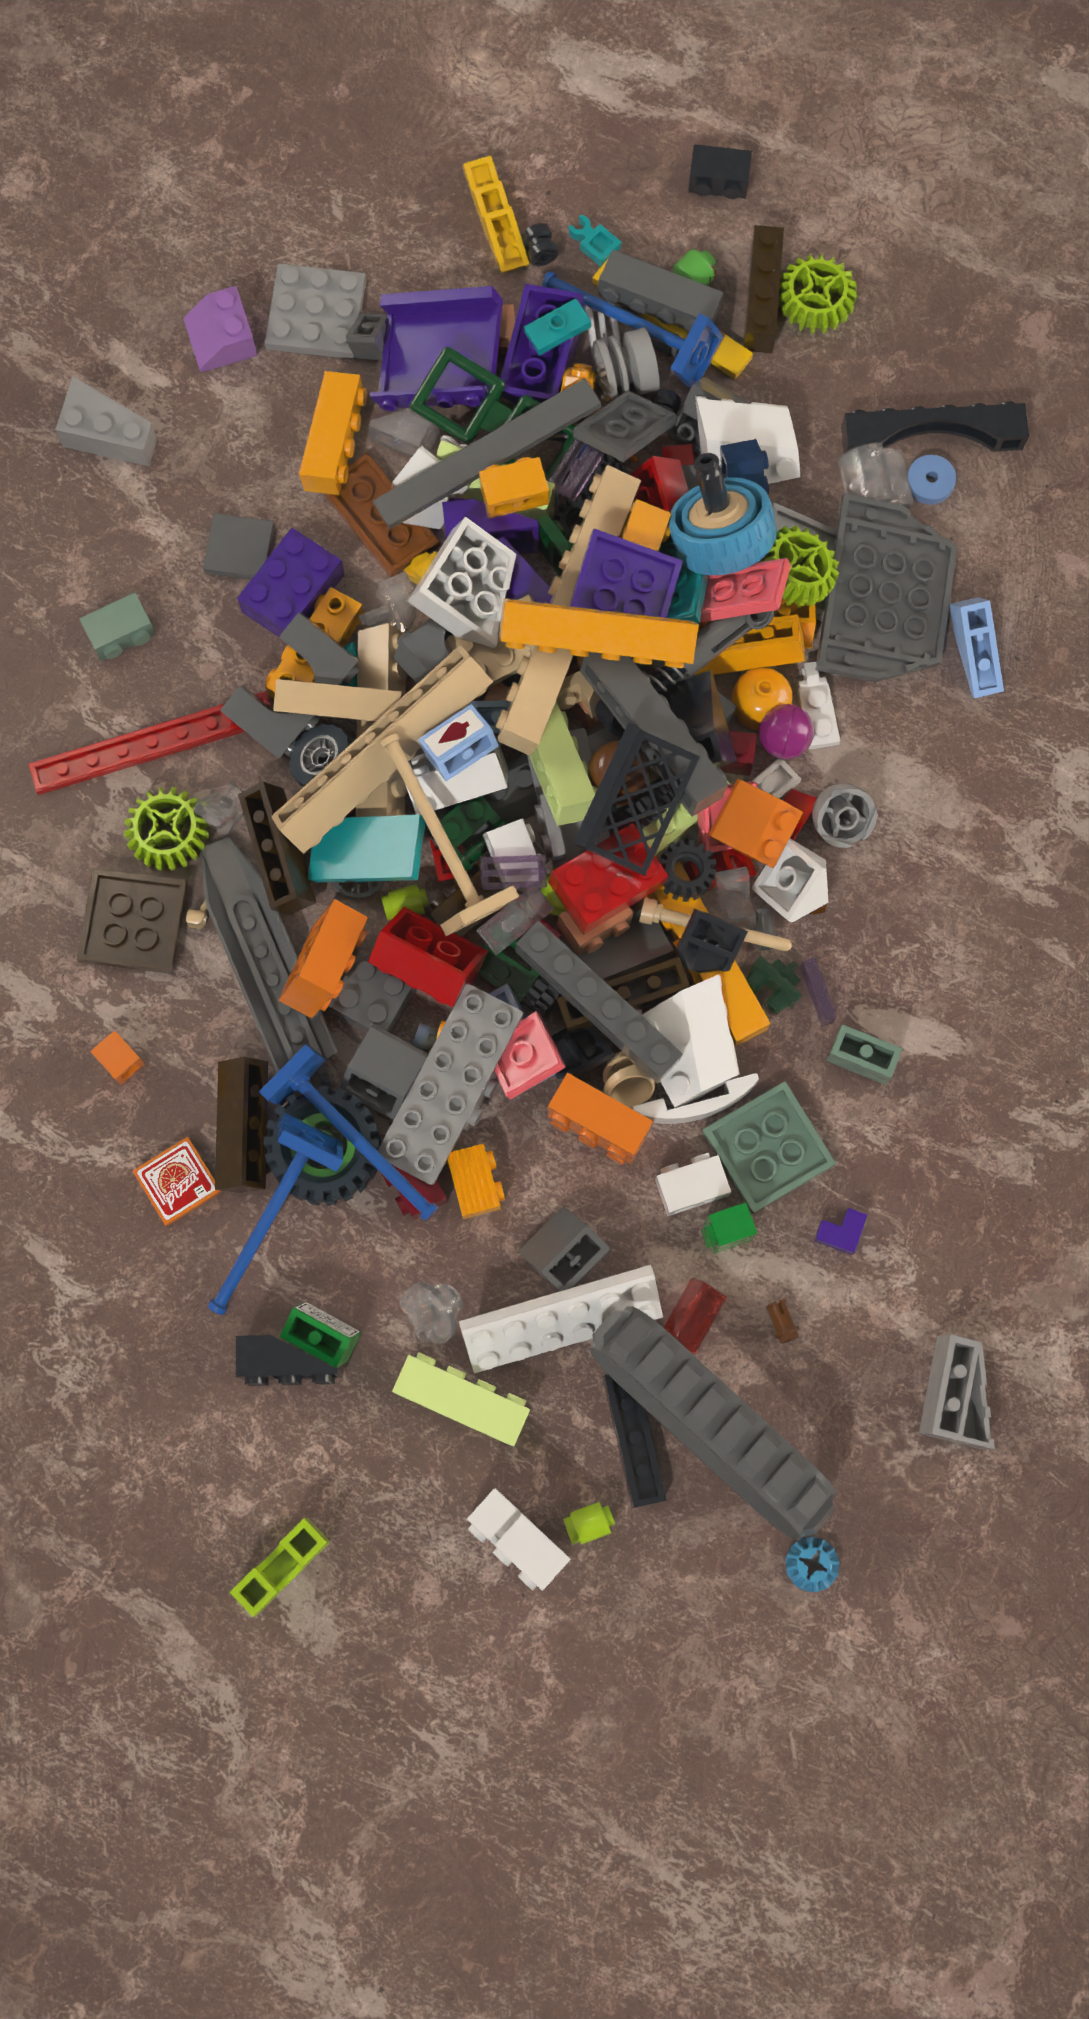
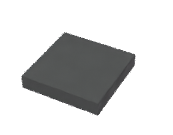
(237, 546)

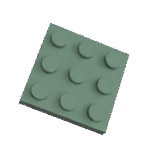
(768, 1147)

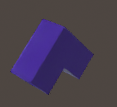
(843, 1237)

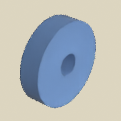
(935, 467)

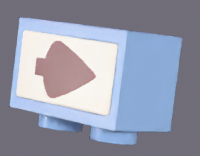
(458, 742)

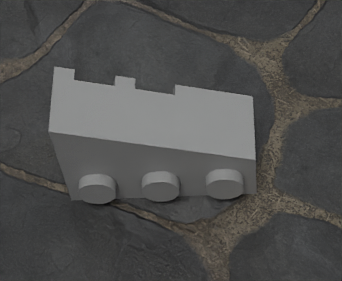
(103, 426)
(956, 1394)

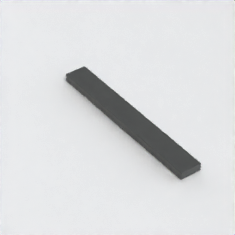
(489, 450)

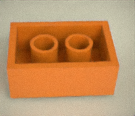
(324, 959)
(598, 1119)

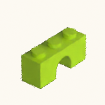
(280, 1567)

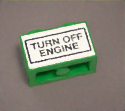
(320, 1334)

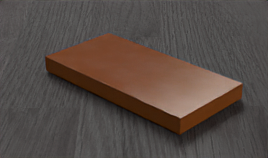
(393, 547)

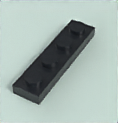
(634, 1446)

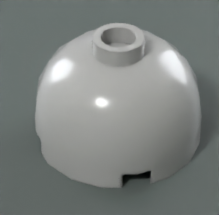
(844, 814)

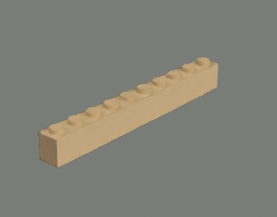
(543, 671)

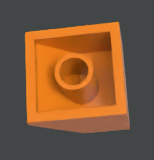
(755, 823)

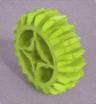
(819, 282)
(811, 563)
(157, 837)

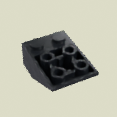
(699, 706)
(268, 1358)

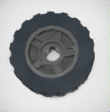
(316, 751)

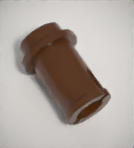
(782, 1321)

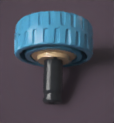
(721, 522)

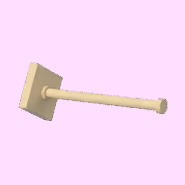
(476, 905)

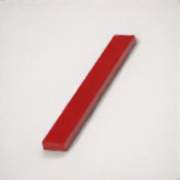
(133, 748)

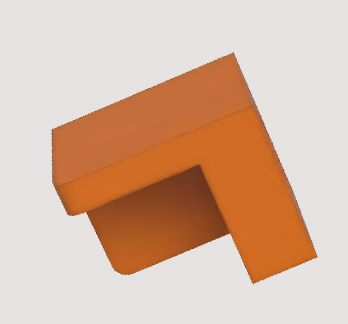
(117, 1057)

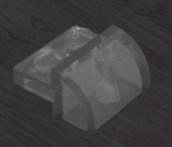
(876, 474)

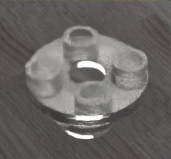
(432, 1311)

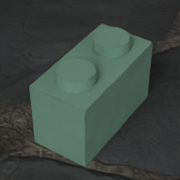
(118, 627)
(864, 1054)

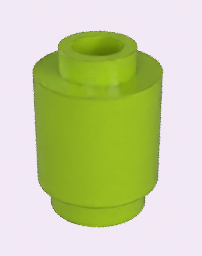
(404, 897)
(589, 1523)

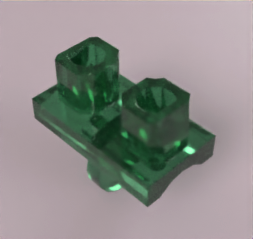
(785, 993)

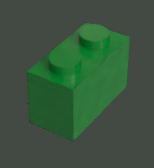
(728, 1228)

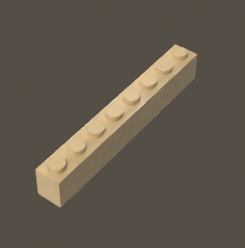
(382, 672)
(366, 763)

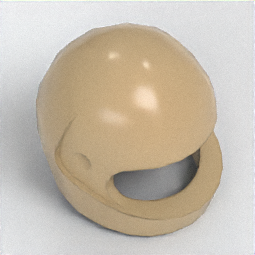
(627, 1081)

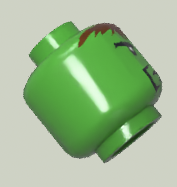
(697, 267)

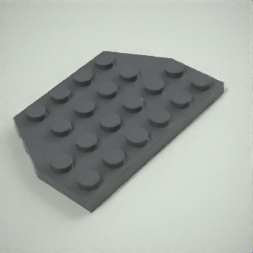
(889, 593)

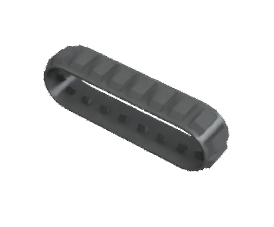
(713, 1423)

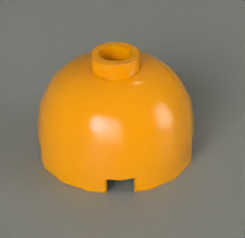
(758, 693)

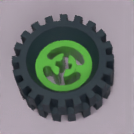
(325, 1184)

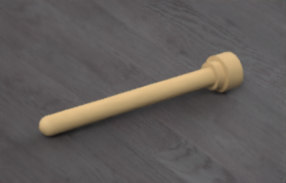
(654, 912)

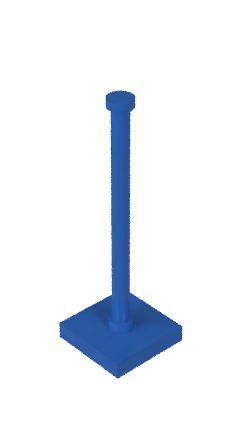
(694, 351)
(295, 1078)
(309, 1144)

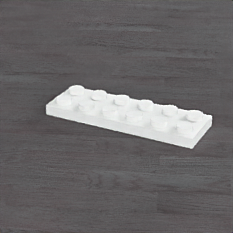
(556, 1318)

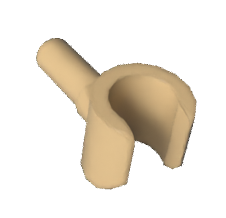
(197, 918)

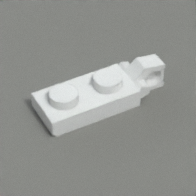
(816, 700)

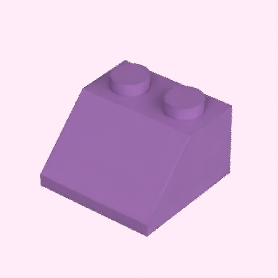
(219, 330)

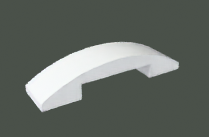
(734, 1090)

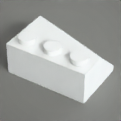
(734, 422)
(467, 584)
(699, 1029)

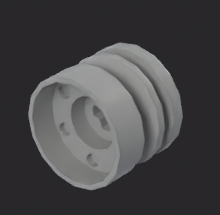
(626, 365)

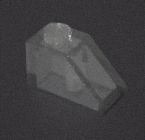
(404, 431)
(515, 919)

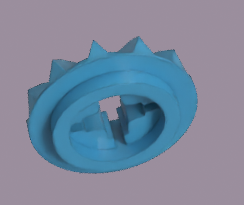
(797, 1570)

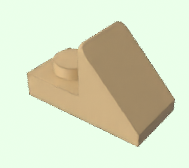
(577, 689)

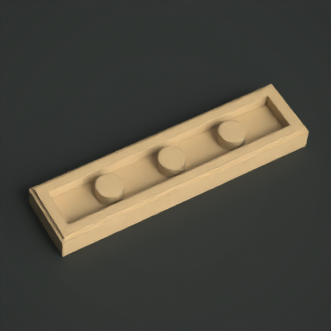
(333, 700)

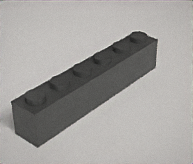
(634, 700)
(598, 1002)

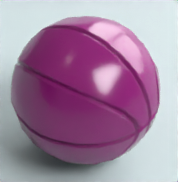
(786, 731)

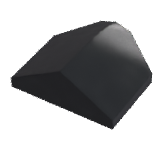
(709, 943)
(581, 1051)

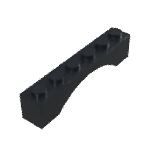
(993, 426)

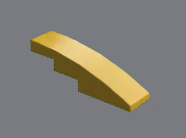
(495, 214)

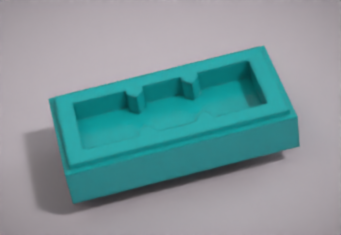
(557, 326)

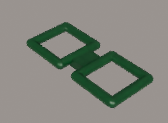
(490, 412)

